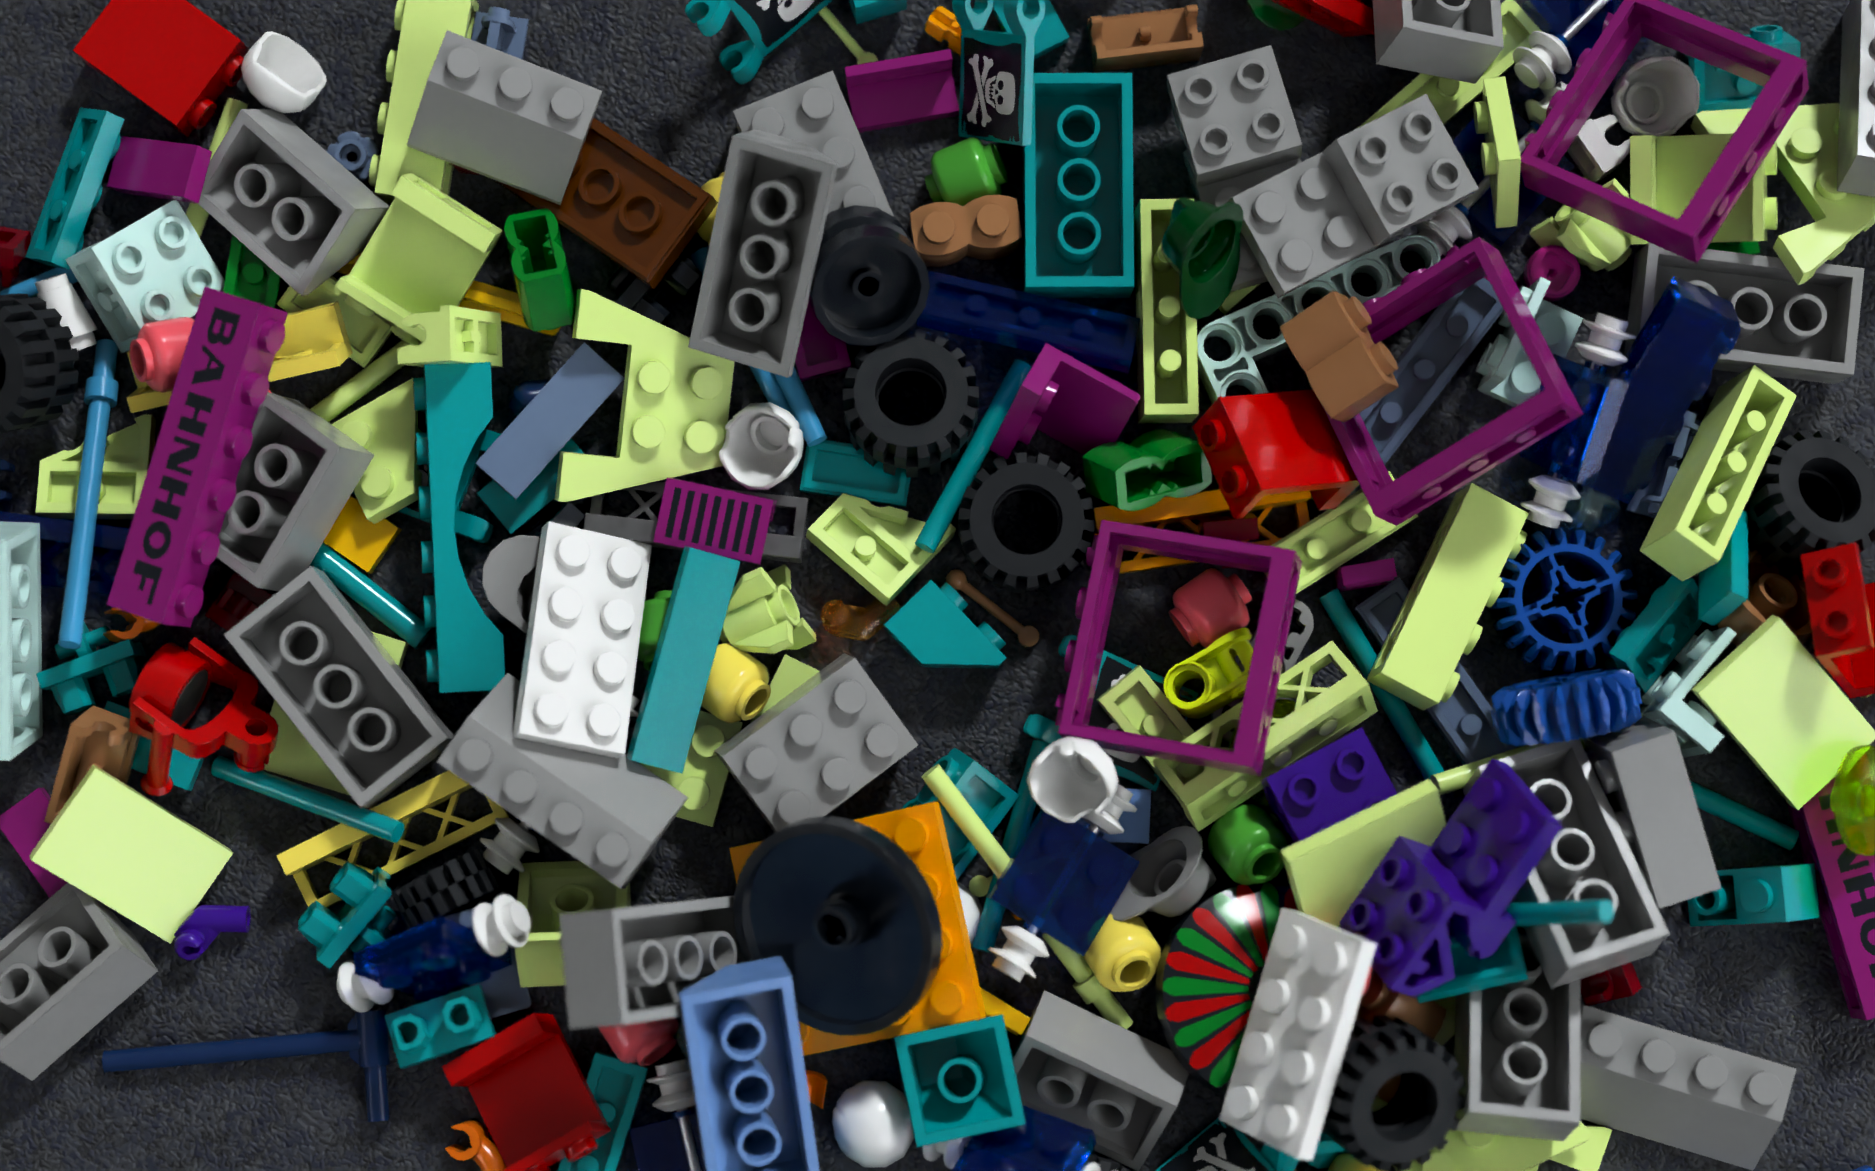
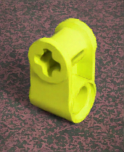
(1219, 672)

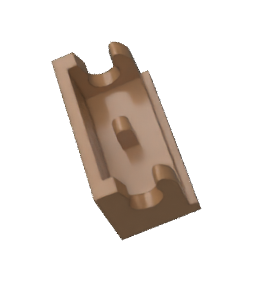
(1145, 39)
(95, 739)

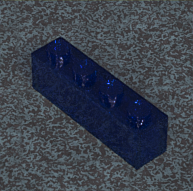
(1665, 372)

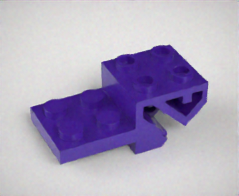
(1327, 786)
(1454, 884)

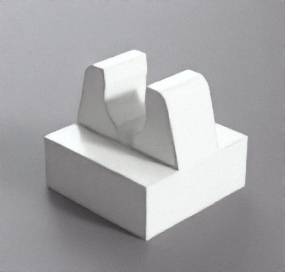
(1593, 152)

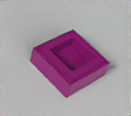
(1365, 575)

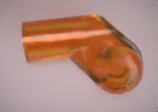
(854, 621)

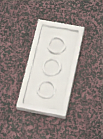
(582, 640)
(1297, 1033)

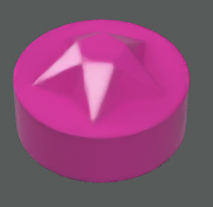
(1555, 265)

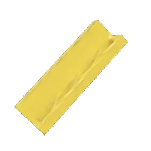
(312, 343)
(402, 808)

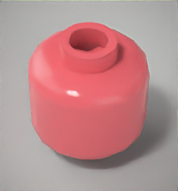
(159, 352)
(1210, 607)
(642, 1041)

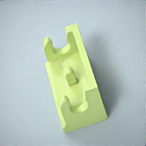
(454, 337)

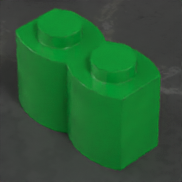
(540, 269)
(1146, 470)

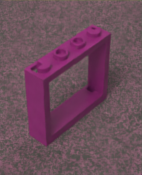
(1777, 71)
(1490, 444)
(1094, 610)

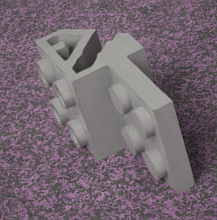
(1235, 132)
(1354, 196)

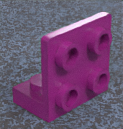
(1067, 404)

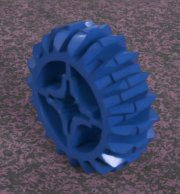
(1573, 623)
(1566, 707)

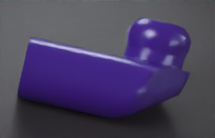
(206, 924)

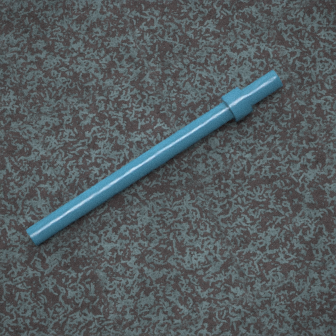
(101, 396)

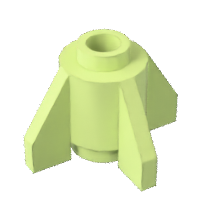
(1586, 237)
(765, 614)

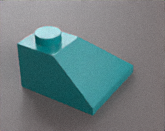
(960, 1080)

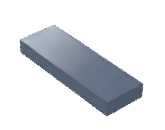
(549, 421)

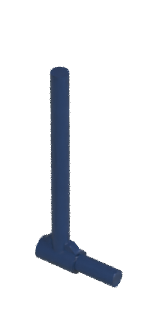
(364, 1039)

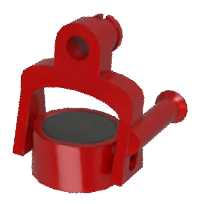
(168, 698)

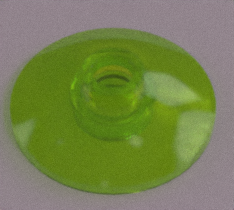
(1855, 800)

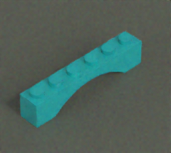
(456, 413)

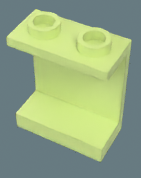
(1672, 168)
(418, 257)

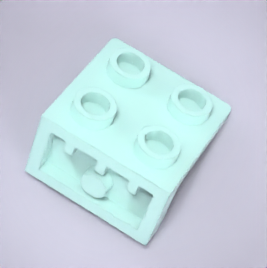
(146, 273)
(1506, 366)
(1664, 698)

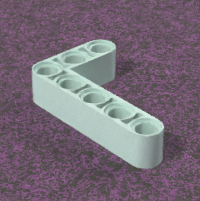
(1248, 347)

